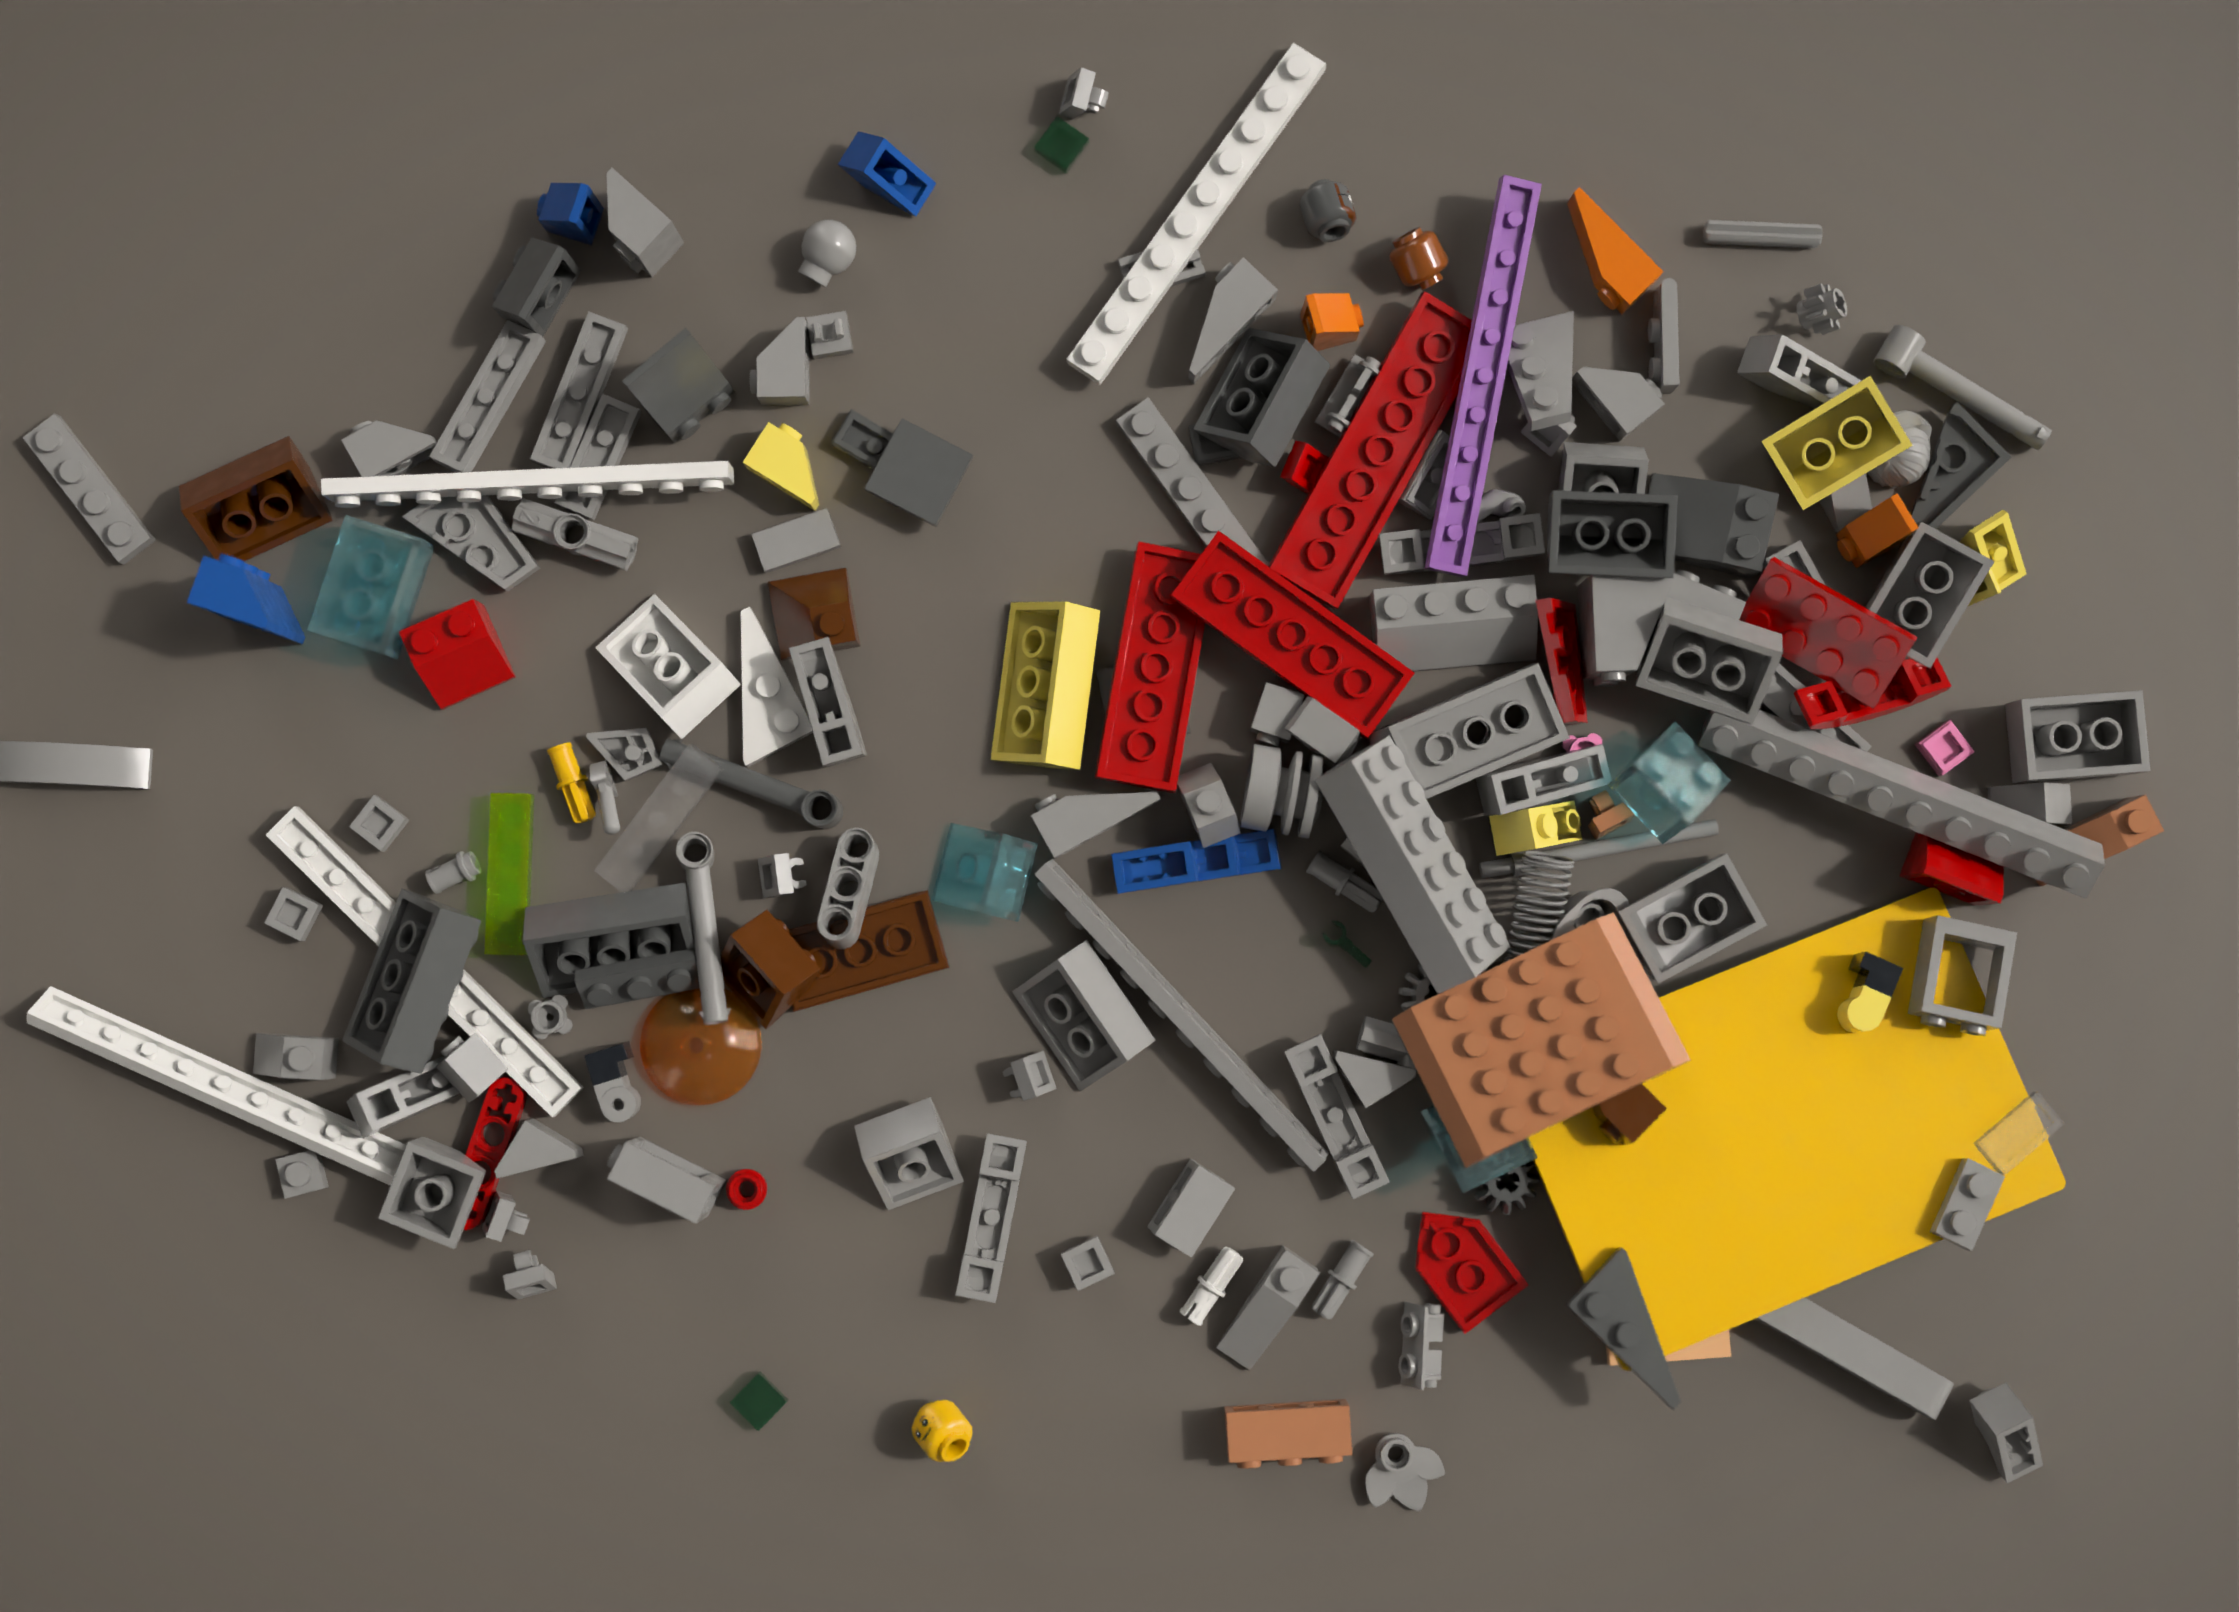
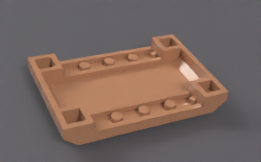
(1539, 1039)

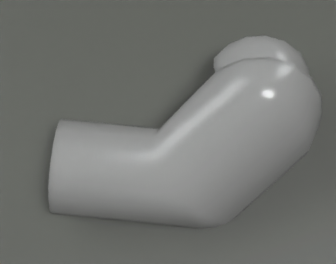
(1501, 504)

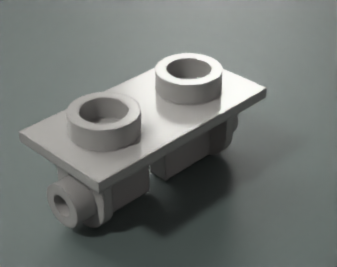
(1348, 394)
(1419, 1364)

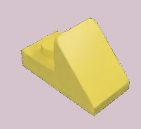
(1998, 542)

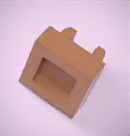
(1608, 815)

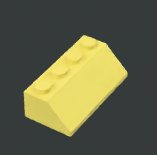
(1045, 684)

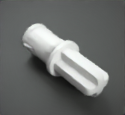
(1212, 1285)

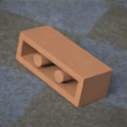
(1288, 1432)

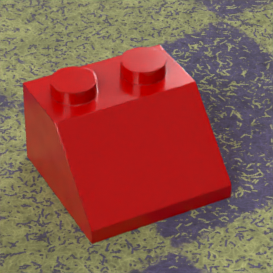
(457, 653)
(1953, 871)

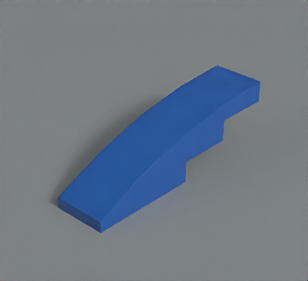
(1192, 863)

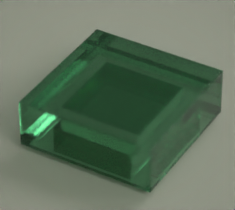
(1061, 144)
(759, 1401)

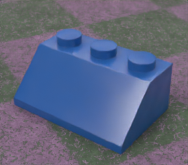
(244, 596)

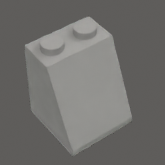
(1617, 624)

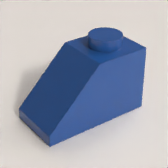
(887, 172)
(570, 211)

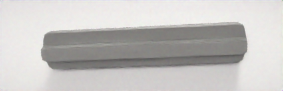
(1762, 234)

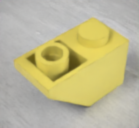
(1535, 828)

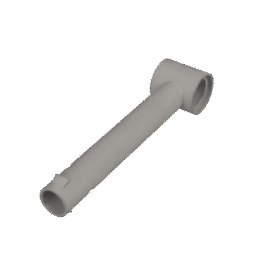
(1904, 354)
(704, 929)

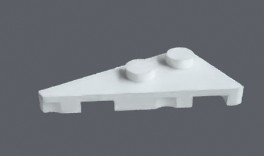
(770, 705)

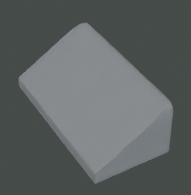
(1424, 485)

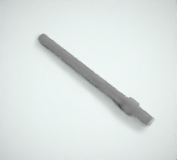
(1599, 848)

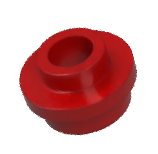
(734, 1193)

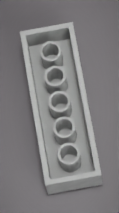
(1414, 864)

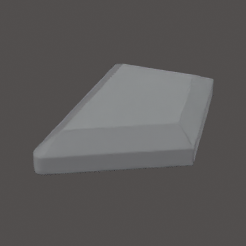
(628, 751)

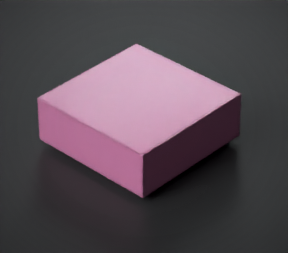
(1944, 748)

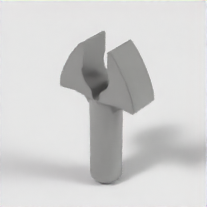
(604, 784)

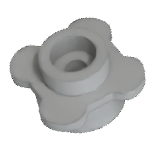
(539, 1012)

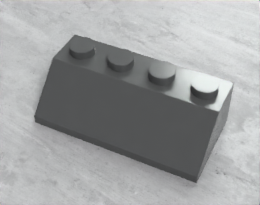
(604, 932)
(411, 982)

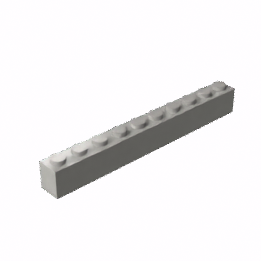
(1908, 799)

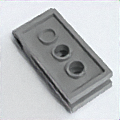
(1437, 739)

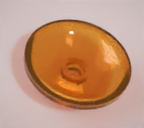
(722, 1066)

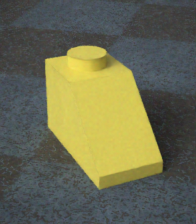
(783, 463)

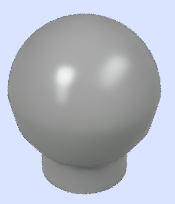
(826, 250)

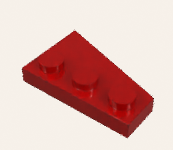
(1563, 654)

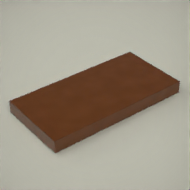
(894, 945)

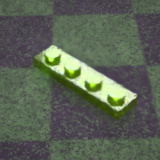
(508, 872)

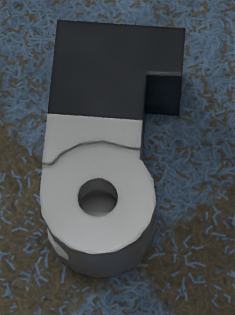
(611, 1082)

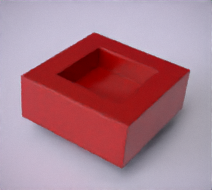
(1303, 466)

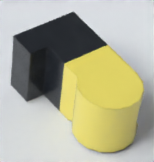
(1869, 994)

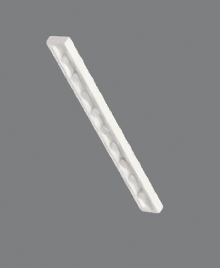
(1196, 214)
(511, 484)
(470, 1004)
(216, 1084)

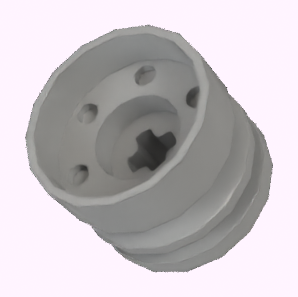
(1281, 791)

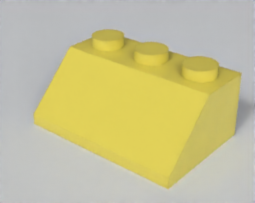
(1837, 443)

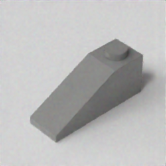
(1234, 307)
(1792, 370)
(827, 703)
(1543, 780)
(1079, 818)
(400, 1098)
(1268, 1307)

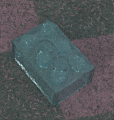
(371, 587)

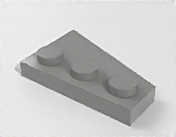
(1542, 369)
(478, 537)

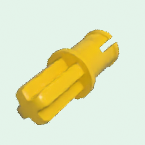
(572, 783)

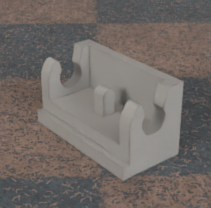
(1190, 1208)

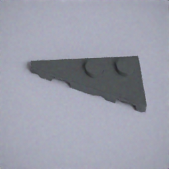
(1958, 467)
(1619, 1317)

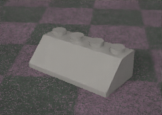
(1457, 622)

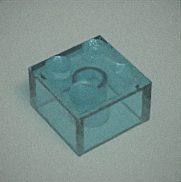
(1669, 783)

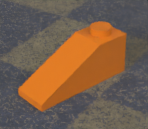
(1614, 260)

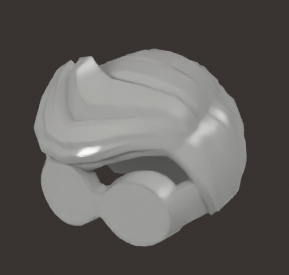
(1910, 463)

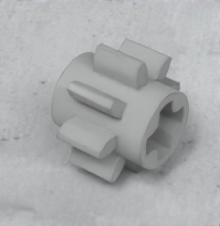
(1821, 309)

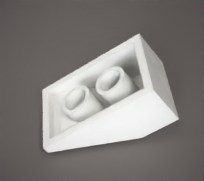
(668, 666)

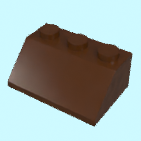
(255, 502)

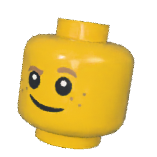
(942, 1431)

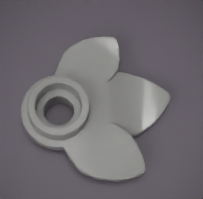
(1402, 1477)

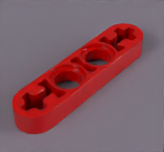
(482, 1151)

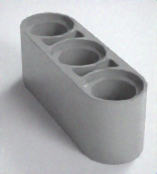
(843, 870)

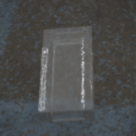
(2019, 1133)

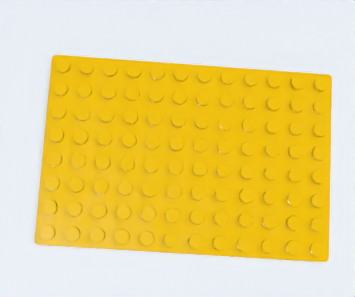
(1789, 1138)

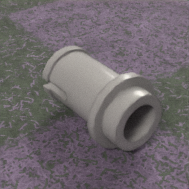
(459, 869)

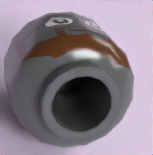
(1328, 210)

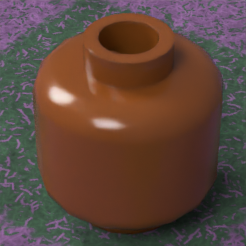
(1418, 258)

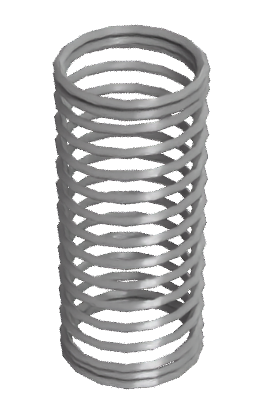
(1545, 861)

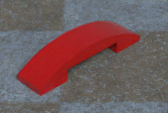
(1830, 707)

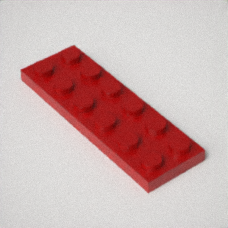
(1292, 634)
(1151, 675)

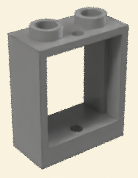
(1933, 934)
(665, 1178)

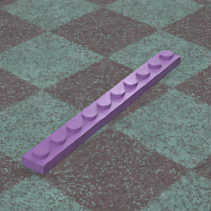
(1483, 376)

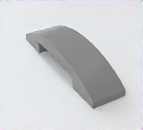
(1493, 543)
(75, 764)
(1336, 1116)
(991, 1218)

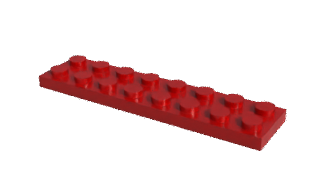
(1376, 453)

